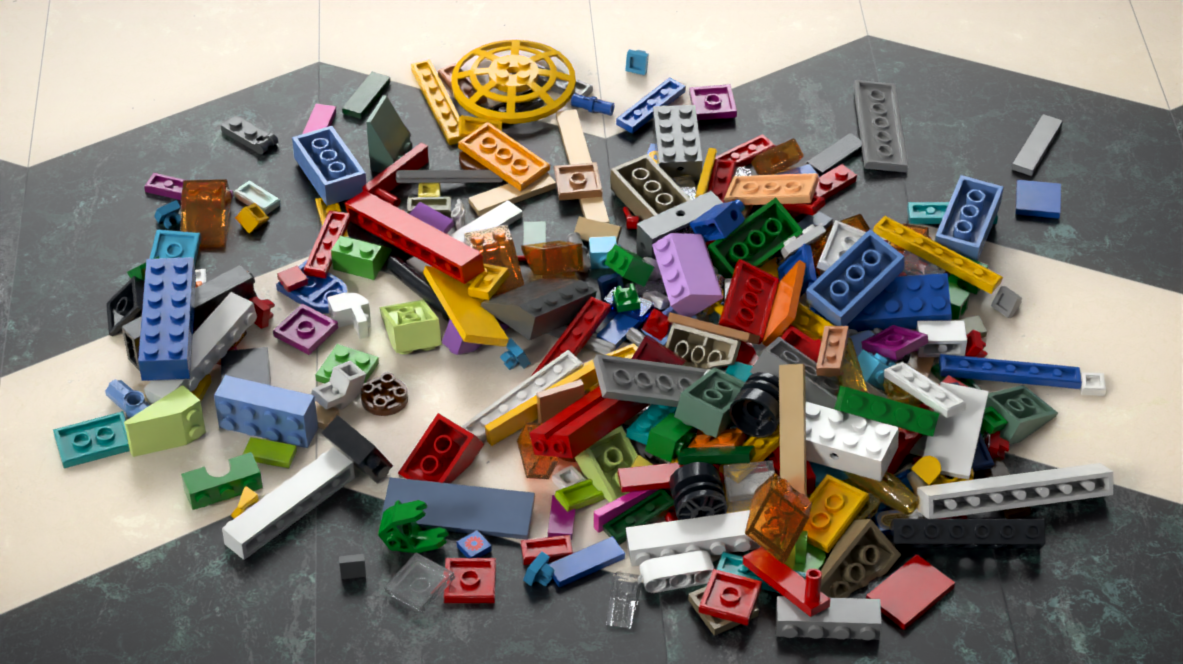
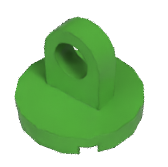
(805, 556)

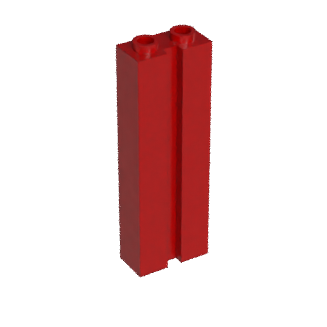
(582, 425)

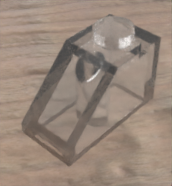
(623, 599)

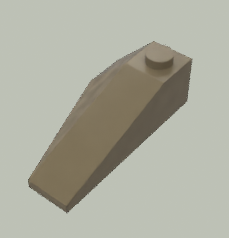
(857, 559)

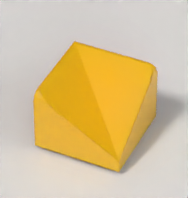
(251, 217)
(247, 500)

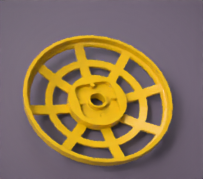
(525, 79)

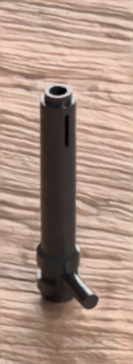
(416, 283)

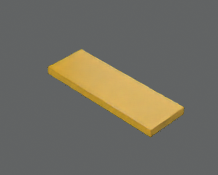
(465, 312)

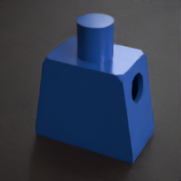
(726, 218)

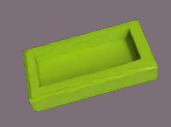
(271, 452)
(579, 495)

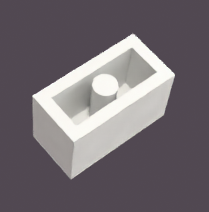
(943, 338)

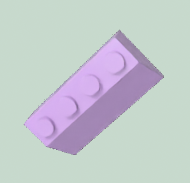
(687, 272)

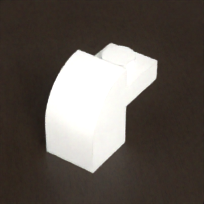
(351, 309)
(342, 388)

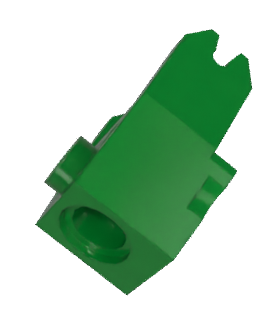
(402, 532)

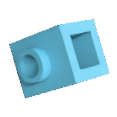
(599, 249)

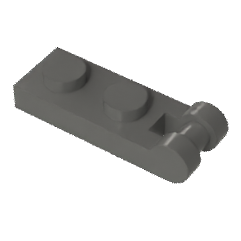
(249, 134)

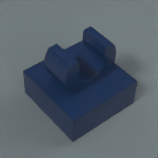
(608, 282)

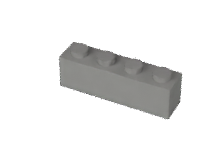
(842, 620)

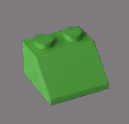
(359, 257)

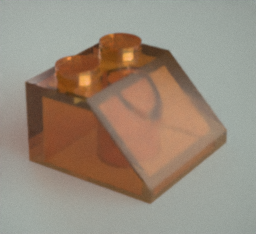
(554, 258)

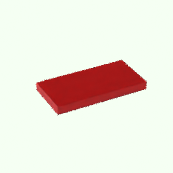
(749, 300)

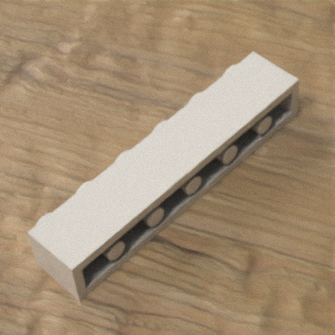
(209, 344)
(288, 503)
(708, 533)

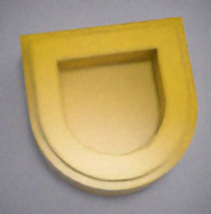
(927, 468)

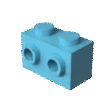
(873, 368)

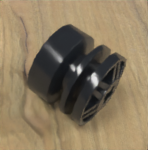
(757, 405)
(697, 491)

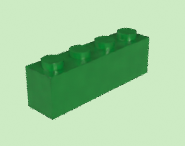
(886, 411)

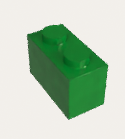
(629, 265)
(669, 438)

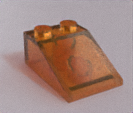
(206, 210)
(498, 250)
(777, 517)

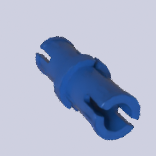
(592, 104)

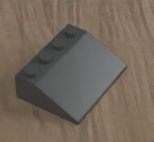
(540, 305)

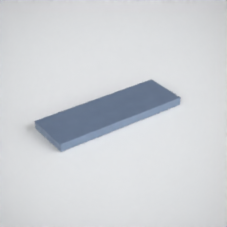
(466, 507)

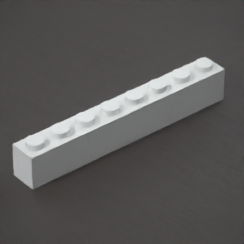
(1015, 491)

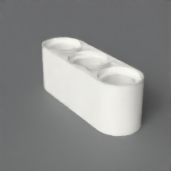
(676, 571)

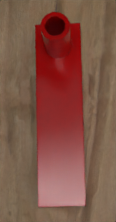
(386, 180)
(801, 592)

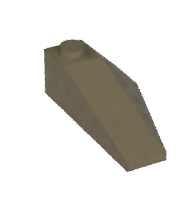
(702, 348)

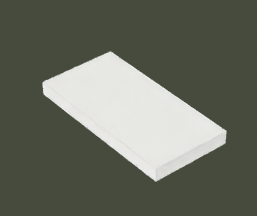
(958, 435)

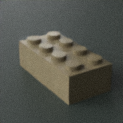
(645, 187)

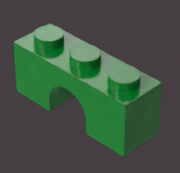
(960, 292)
(206, 490)

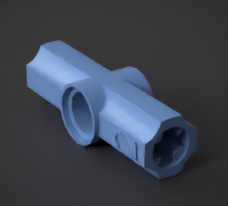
(126, 398)

